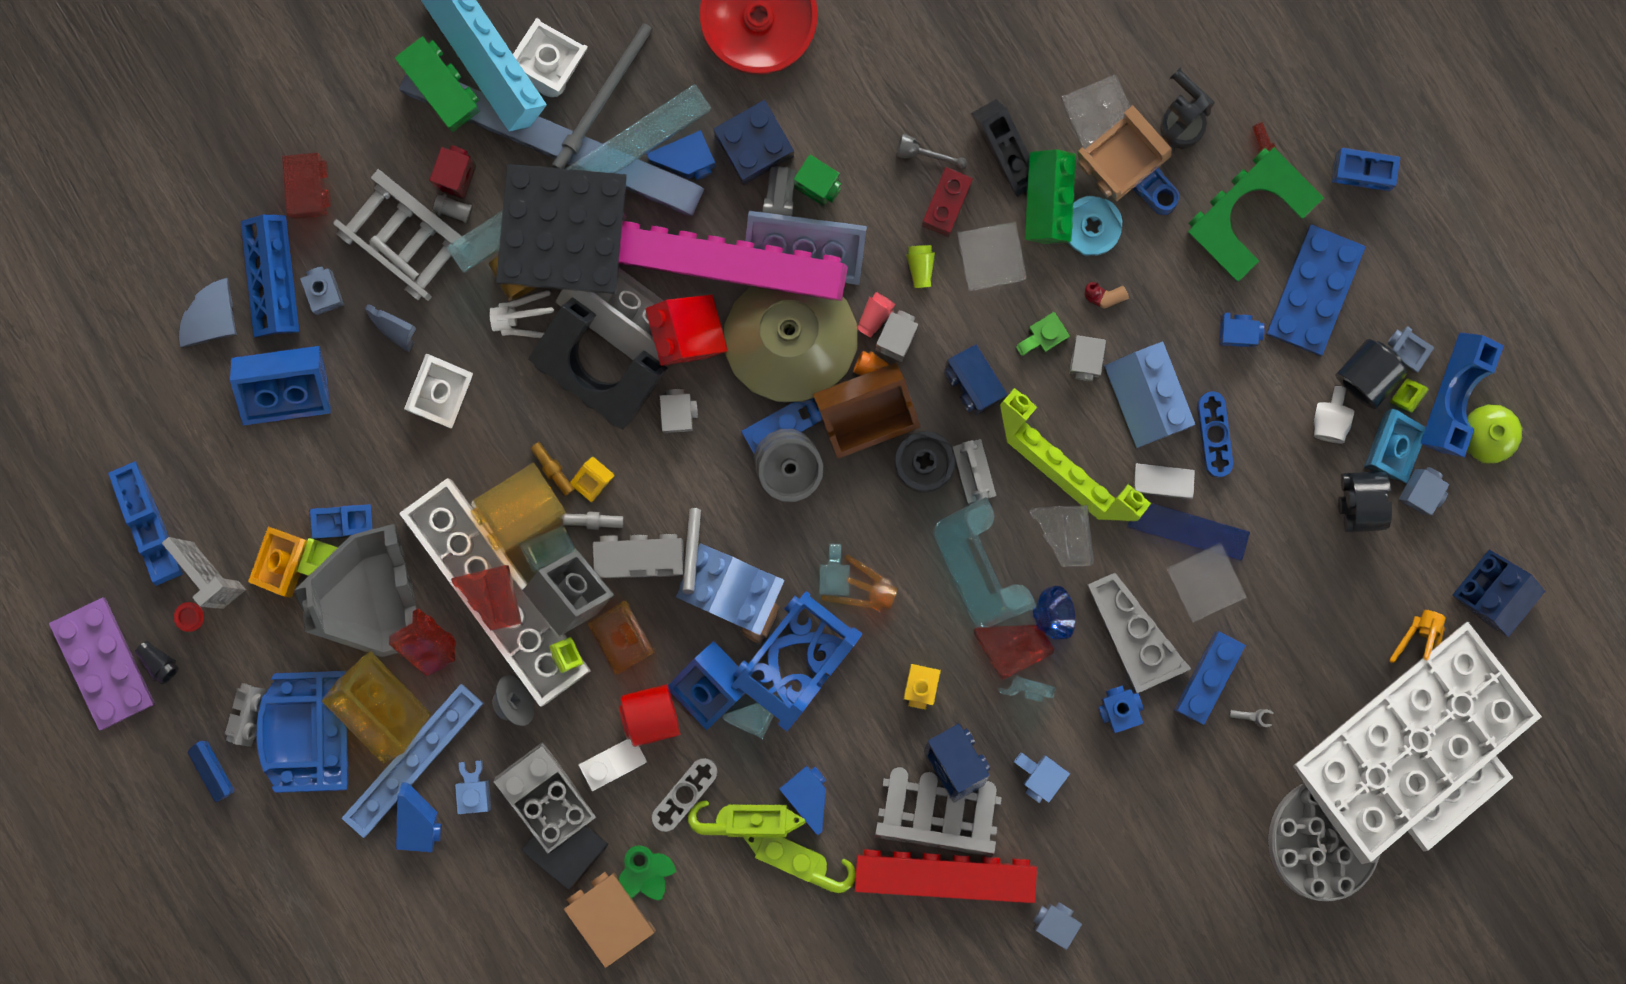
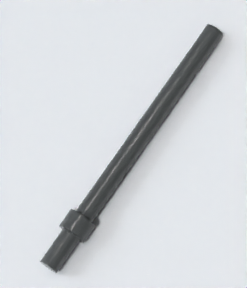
(572, 142)

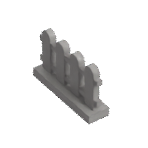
(923, 818)

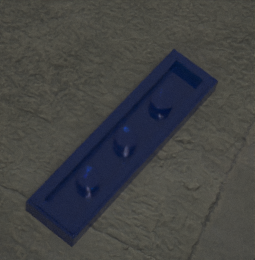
(1191, 530)

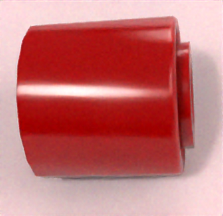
(649, 715)

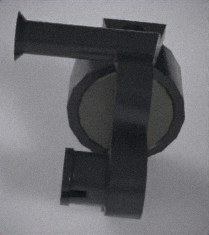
(1184, 120)

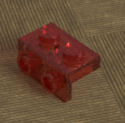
(424, 644)

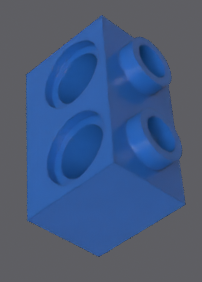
(1365, 169)

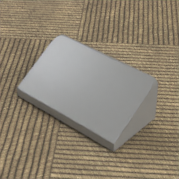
(1164, 481)

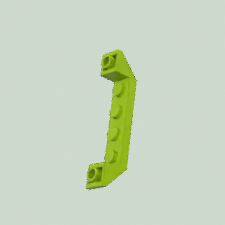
(1072, 479)

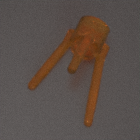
(881, 593)

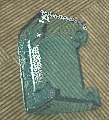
(972, 570)

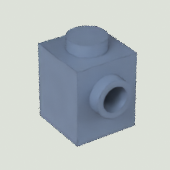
(322, 290)
(1425, 491)
(1057, 924)

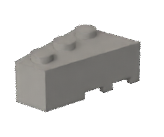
(639, 556)

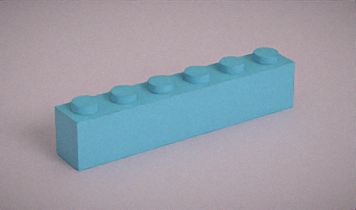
(488, 61)

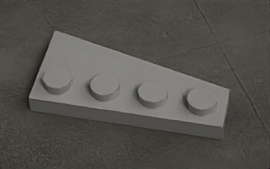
(1139, 642)

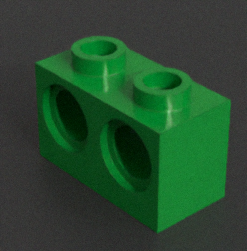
(817, 181)

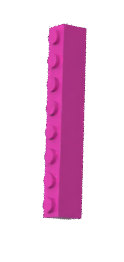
(732, 263)

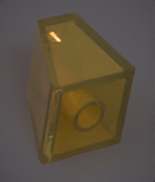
(517, 509)

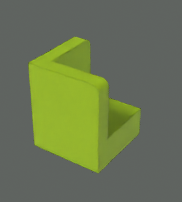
(314, 555)

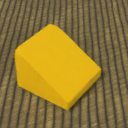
(591, 479)

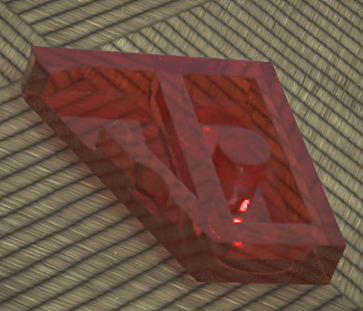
(492, 596)
(1013, 647)

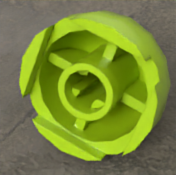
(1495, 433)

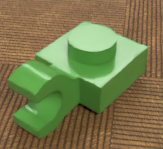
(1045, 333)

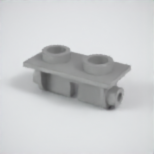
(974, 470)
(243, 728)

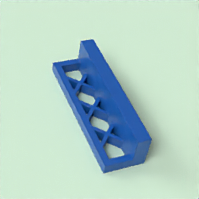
(274, 274)

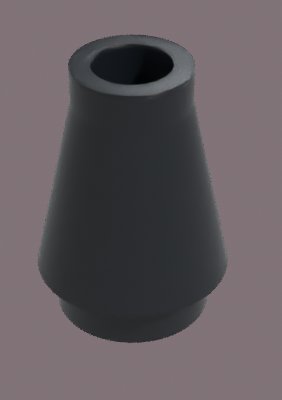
(158, 664)

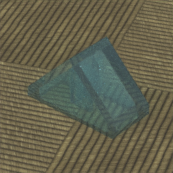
(547, 548)
(752, 719)

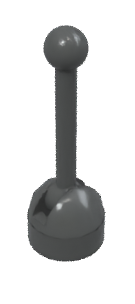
(909, 148)

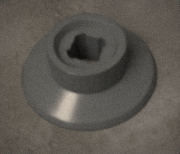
(513, 701)

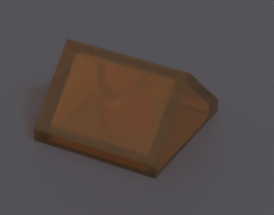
(621, 637)

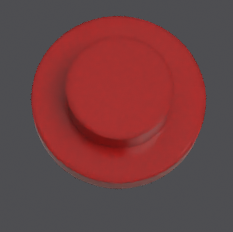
(189, 617)

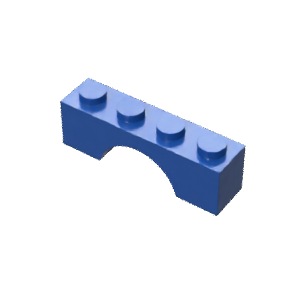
(1470, 362)

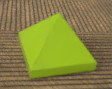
(1409, 395)
(565, 655)

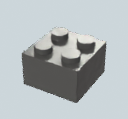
(568, 592)

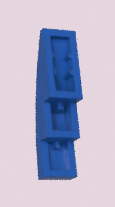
(145, 522)

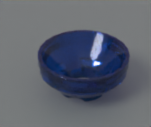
(1055, 613)

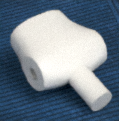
(1333, 419)

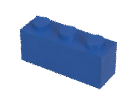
(1209, 677)

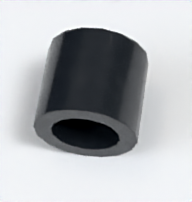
(1372, 373)

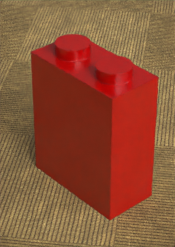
(686, 329)

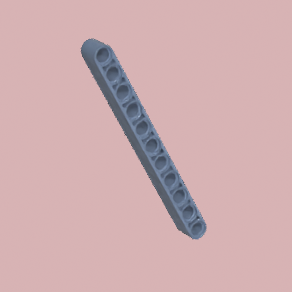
(547, 139)

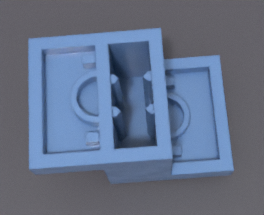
(732, 589)

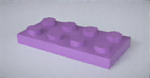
(102, 663)

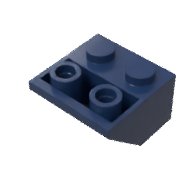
(974, 379)
(1499, 592)

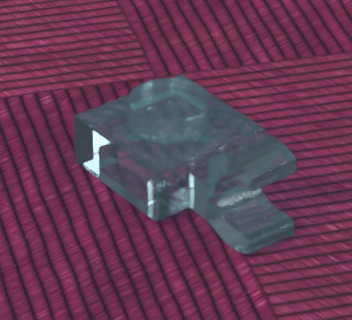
(834, 575)
(1033, 689)

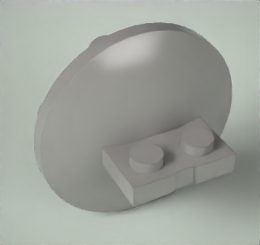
(1311, 852)

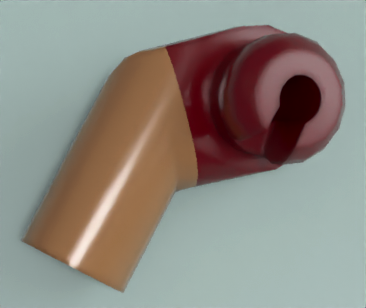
(1104, 298)

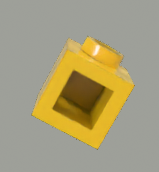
(921, 686)

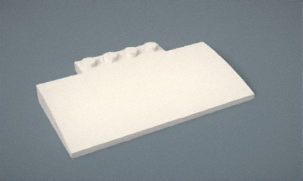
(1420, 749)

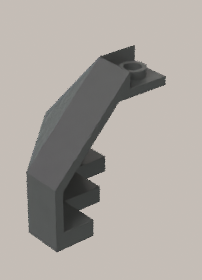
(360, 592)

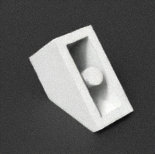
(612, 764)

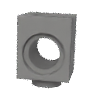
(1087, 357)

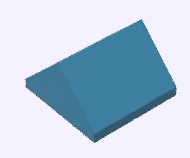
(1395, 446)

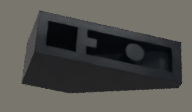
(1004, 144)

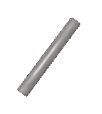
(691, 551)

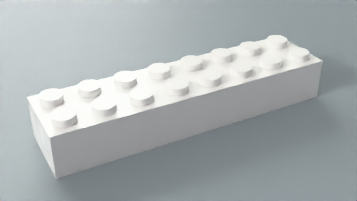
(461, 548)

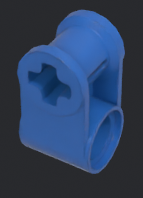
(1154, 185)

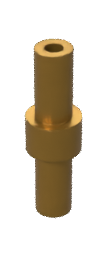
(552, 468)

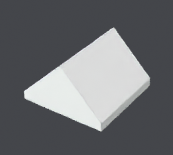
(438, 391)

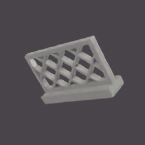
(214, 589)

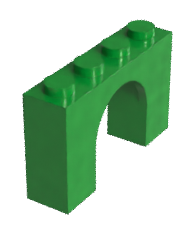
(1269, 174)

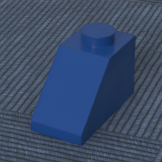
(685, 157)
(807, 796)
(416, 821)

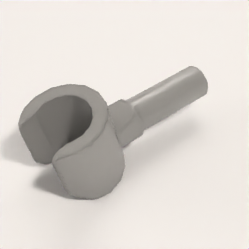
(1252, 716)

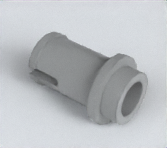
(451, 208)

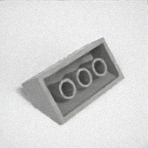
(620, 316)

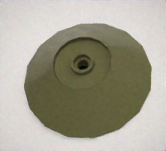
(789, 365)

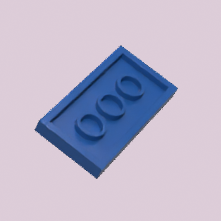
(1315, 290)

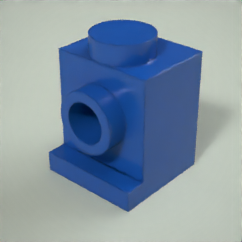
(1240, 331)

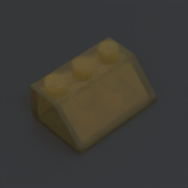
(377, 708)

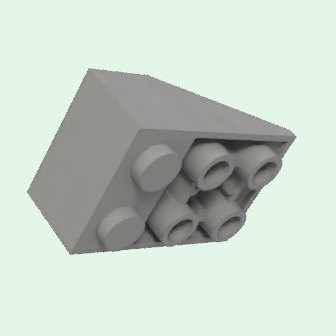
(544, 797)

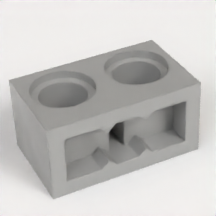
(897, 335)

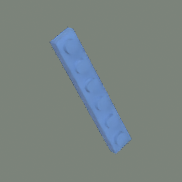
(414, 761)

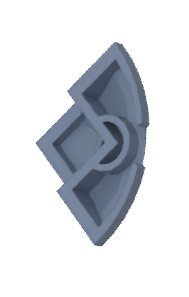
(208, 315)
(392, 327)

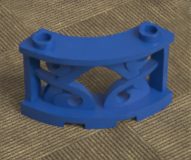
(835, 650)

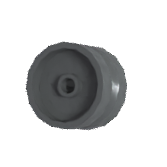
(796, 480)

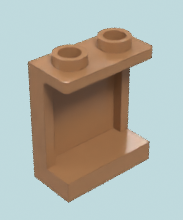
(1124, 155)
(608, 919)

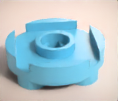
(1109, 231)

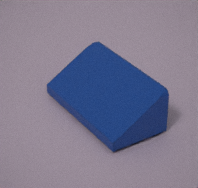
(210, 770)

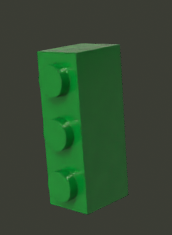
(438, 83)
(1050, 196)

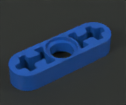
(1206, 443)

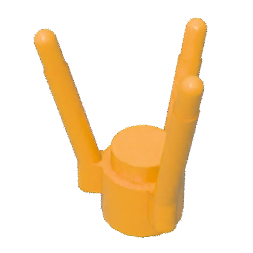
(1430, 627)

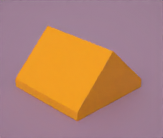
(278, 562)

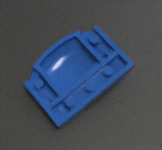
(300, 737)

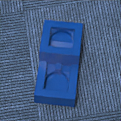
(340, 521)

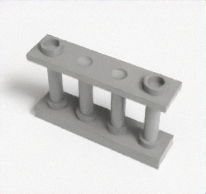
(407, 207)

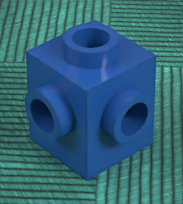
(1131, 715)

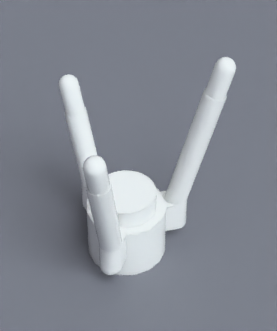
(503, 317)

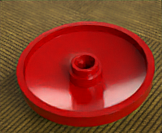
(758, 34)

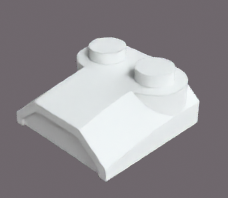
(548, 58)

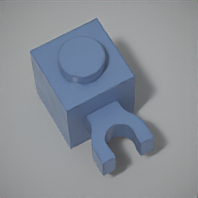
(1043, 777)
(473, 794)

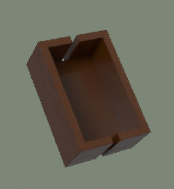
(867, 410)

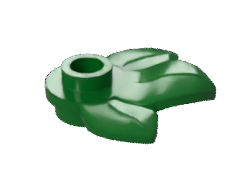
(649, 876)

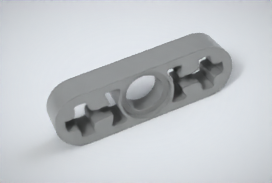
(664, 807)

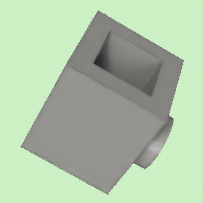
(677, 411)

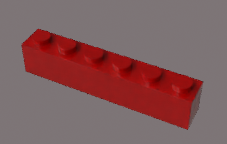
(945, 878)

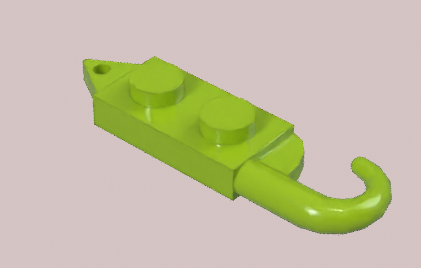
(747, 821)
(800, 862)

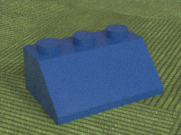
(280, 385)

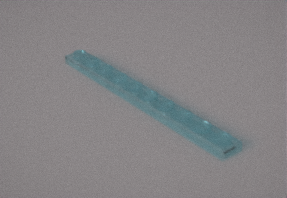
(607, 158)

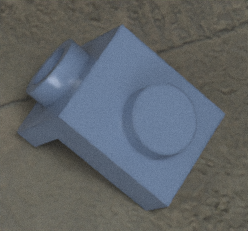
(1410, 348)

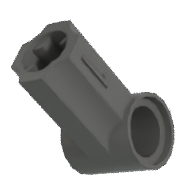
(780, 191)

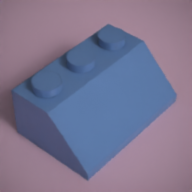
(1149, 395)

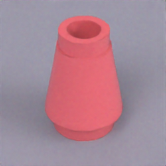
(875, 314)

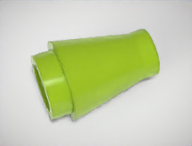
(920, 262)

